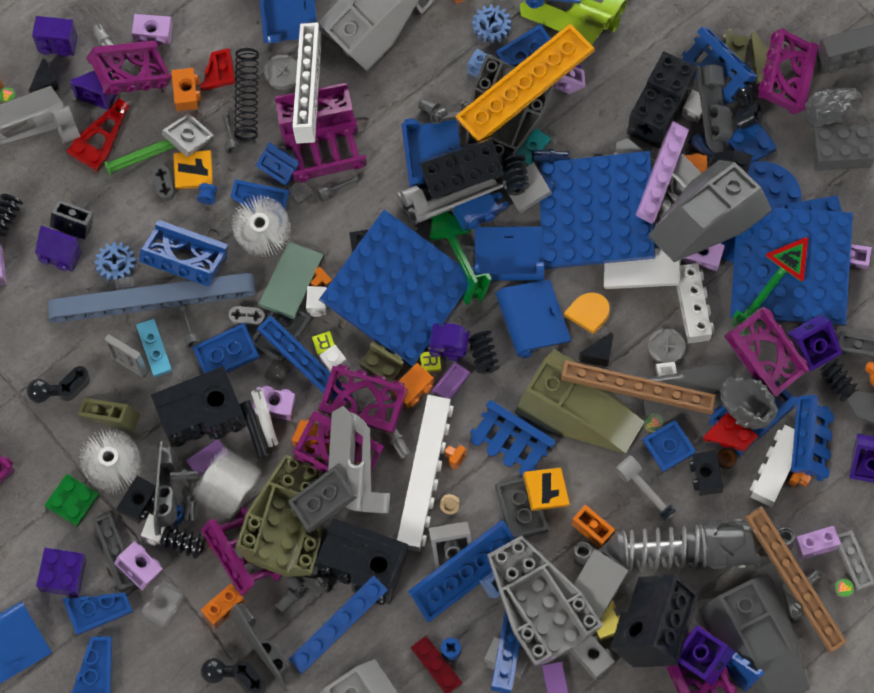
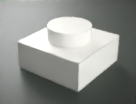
(665, 369)

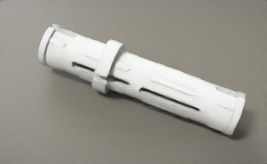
(262, 409)

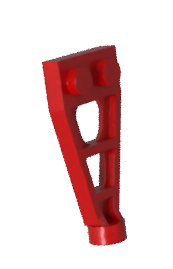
(87, 153)

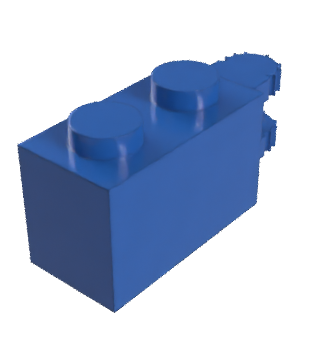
(479, 210)

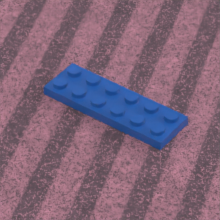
(459, 573)

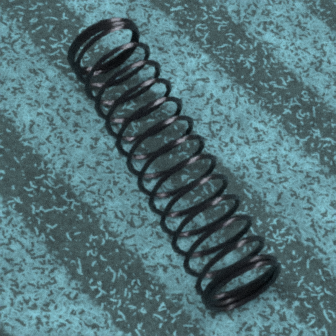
(246, 130)

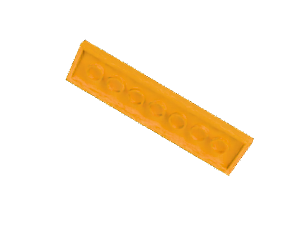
(525, 83)

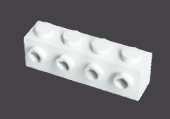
(693, 304)
(776, 469)

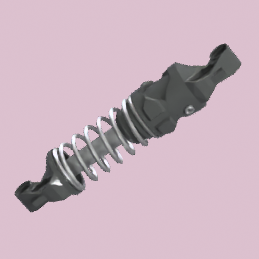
(710, 544)

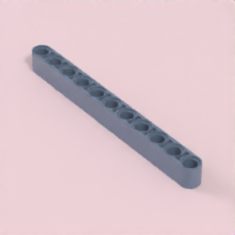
(150, 298)

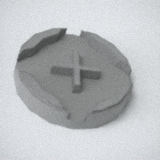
(281, 72)
(666, 346)

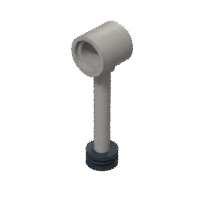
(629, 470)

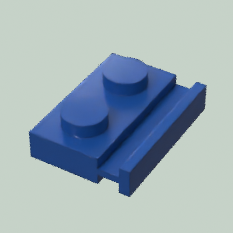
(278, 163)

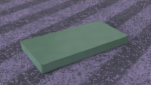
(290, 280)

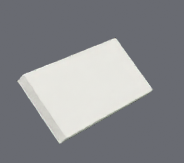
(642, 273)

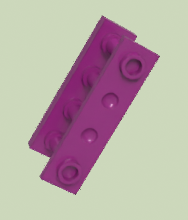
(356, 162)
(227, 556)

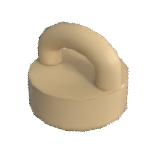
(449, 504)

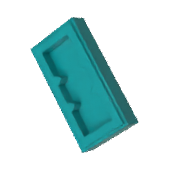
(535, 141)

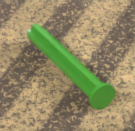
(138, 156)

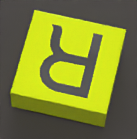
(323, 342)
(429, 362)

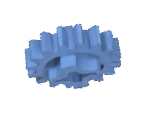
(498, 28)
(109, 256)

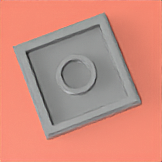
(187, 135)
(534, 193)

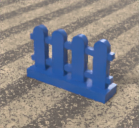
(714, 56)
(507, 429)
(804, 437)

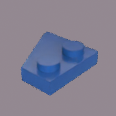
(740, 671)

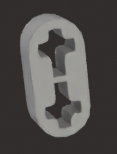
(249, 313)

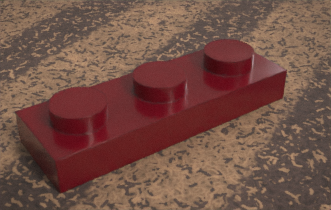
(436, 665)

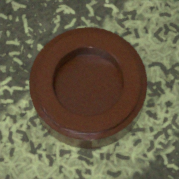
(726, 458)

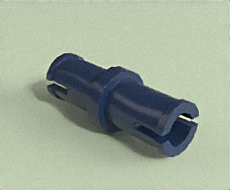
(550, 155)

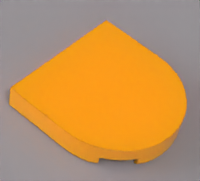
(589, 311)

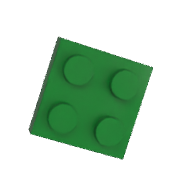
(71, 500)

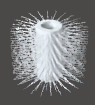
(257, 220)
(111, 461)
(227, 483)

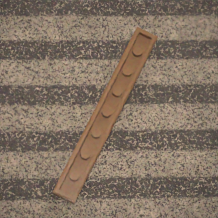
(638, 387)
(795, 579)

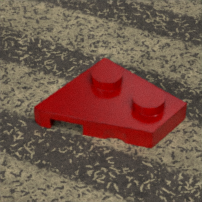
(219, 70)
(731, 434)

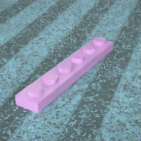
(662, 172)

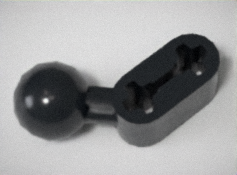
(751, 112)
(41, 390)
(214, 671)

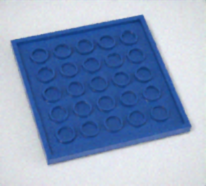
(594, 210)
(826, 266)
(396, 288)

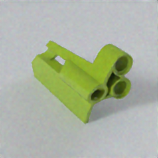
(586, 17)

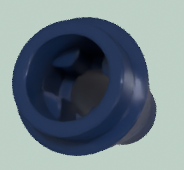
(699, 145)

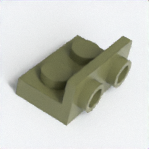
(736, 44)
(382, 363)

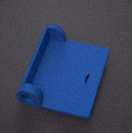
(283, 18)
(424, 142)
(509, 253)
(532, 317)
(20, 641)

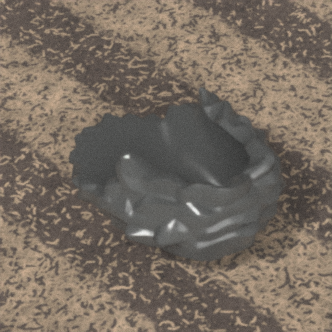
(829, 106)
(748, 402)

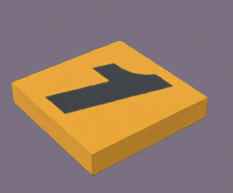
(193, 170)
(546, 489)

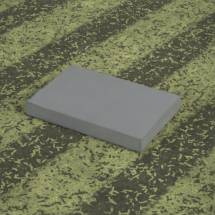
(126, 356)
(600, 581)

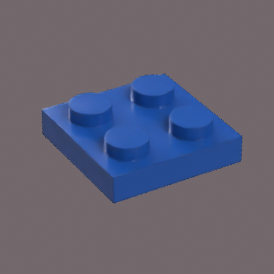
(752, 141)
(669, 446)

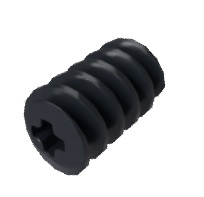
(515, 174)
(7, 205)
(482, 352)
(838, 379)
(183, 542)

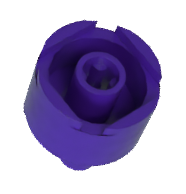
(448, 341)

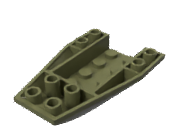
(577, 409)
(271, 529)

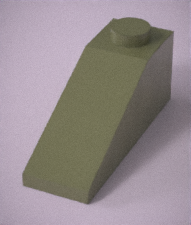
(758, 57)
(109, 413)

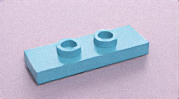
(154, 348)

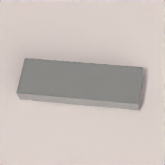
(854, 561)

